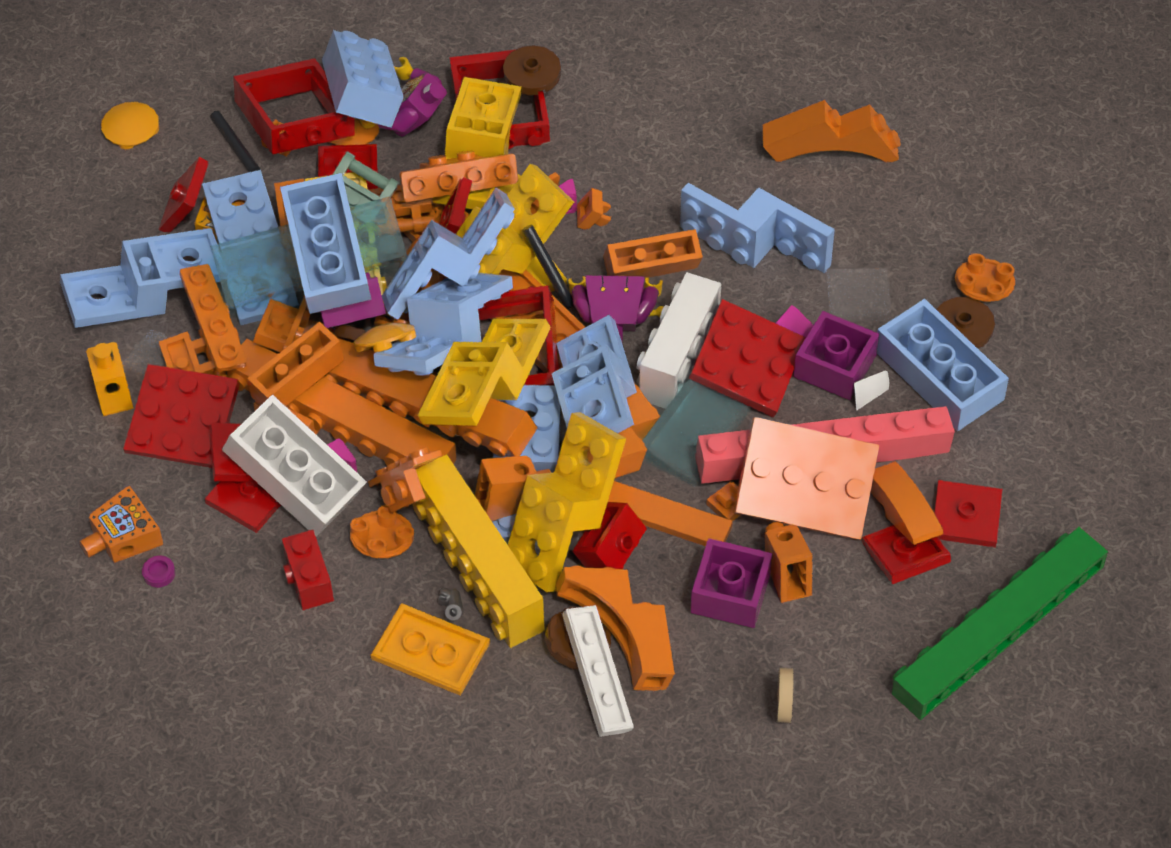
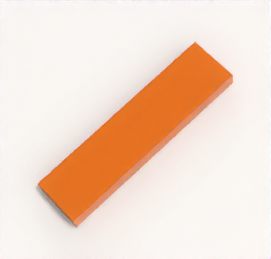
(672, 516)

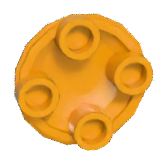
(130, 124)
(382, 335)

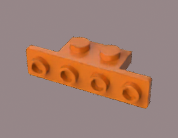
(442, 175)
(213, 318)
(281, 325)
(400, 479)

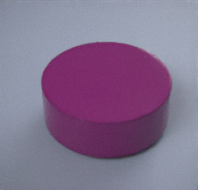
(158, 571)

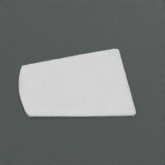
(870, 388)

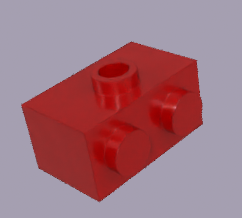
(614, 539)
(307, 570)

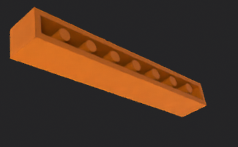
(351, 416)
(500, 428)

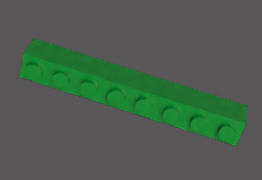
(998, 622)

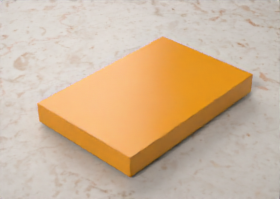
(430, 649)

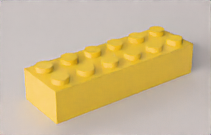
(479, 553)

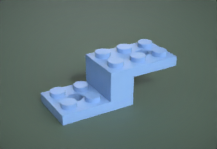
(243, 220)
(756, 228)
(449, 253)
(140, 282)
(440, 317)
(595, 376)
(544, 444)

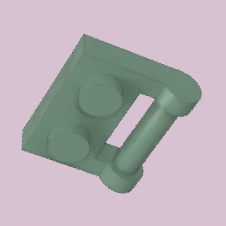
(356, 193)

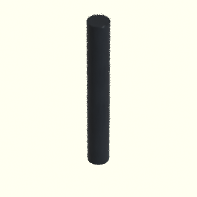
(234, 142)
(548, 266)

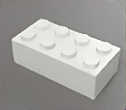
(678, 339)
(294, 465)

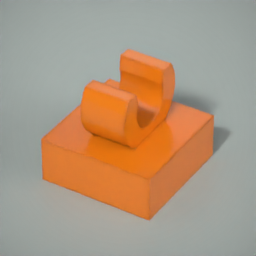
(591, 210)
(724, 501)

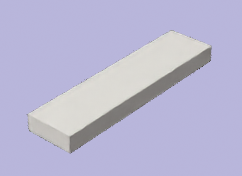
(597, 670)

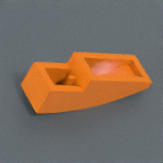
(904, 503)

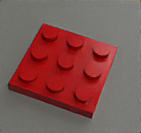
(747, 358)
(177, 413)

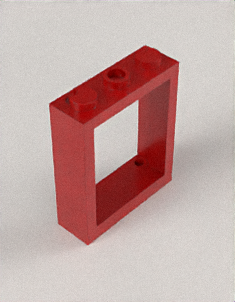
(490, 66)
(286, 81)
(527, 301)

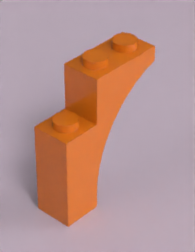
(823, 129)
(634, 450)
(637, 627)

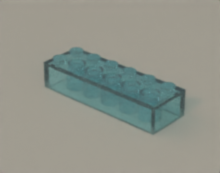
(266, 263)

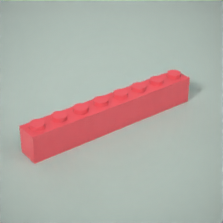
(897, 434)

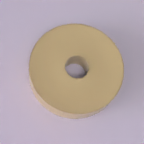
(785, 695)

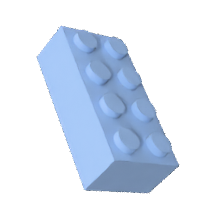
(362, 78)
(325, 243)
(941, 364)

